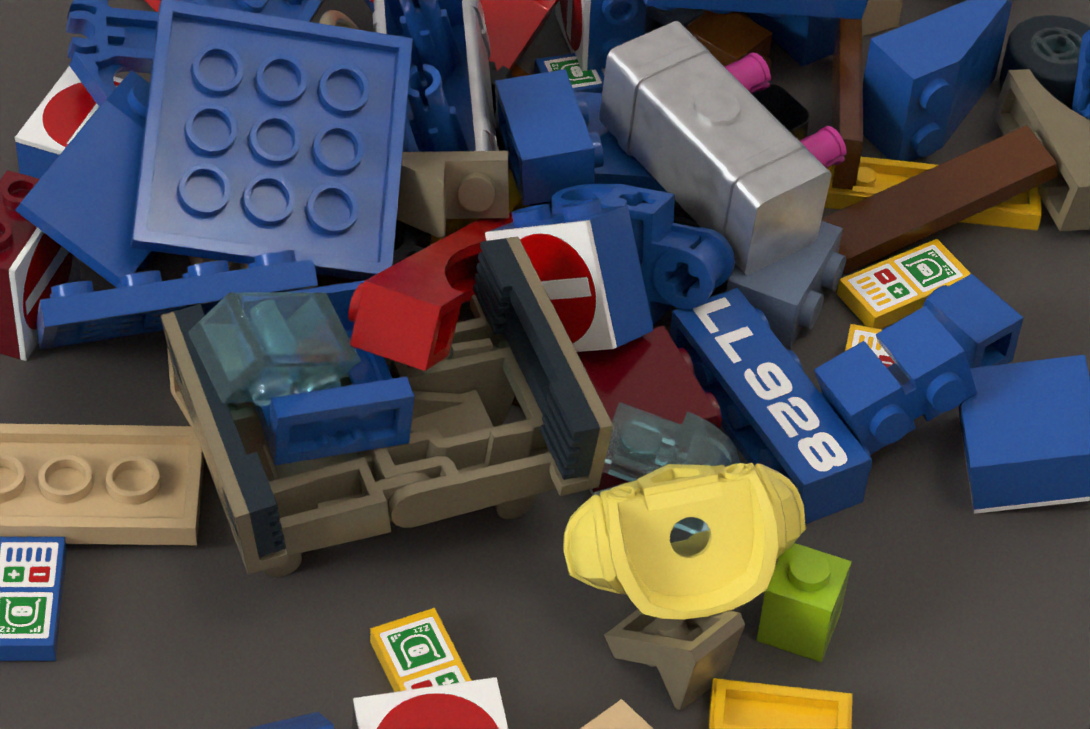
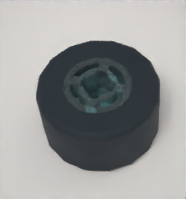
(1050, 50)

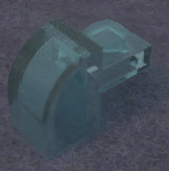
(648, 442)

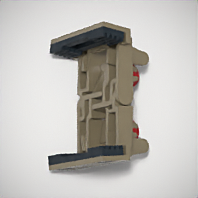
(457, 445)

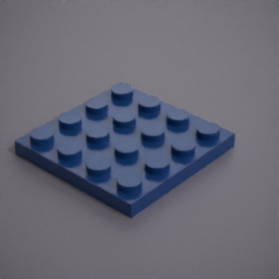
(272, 140)
(80, 315)

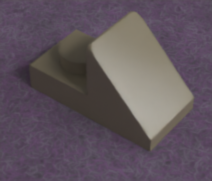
(452, 187)
(683, 650)

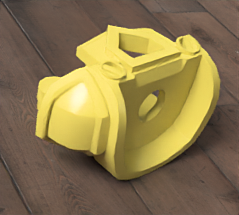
(625, 545)

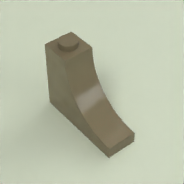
(1062, 134)

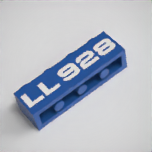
(771, 403)

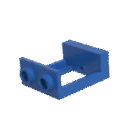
(340, 419)

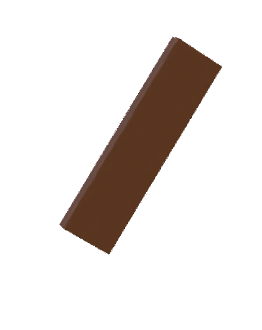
(848, 99)
(942, 197)

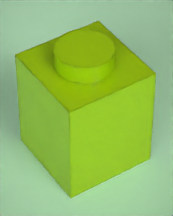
(803, 601)

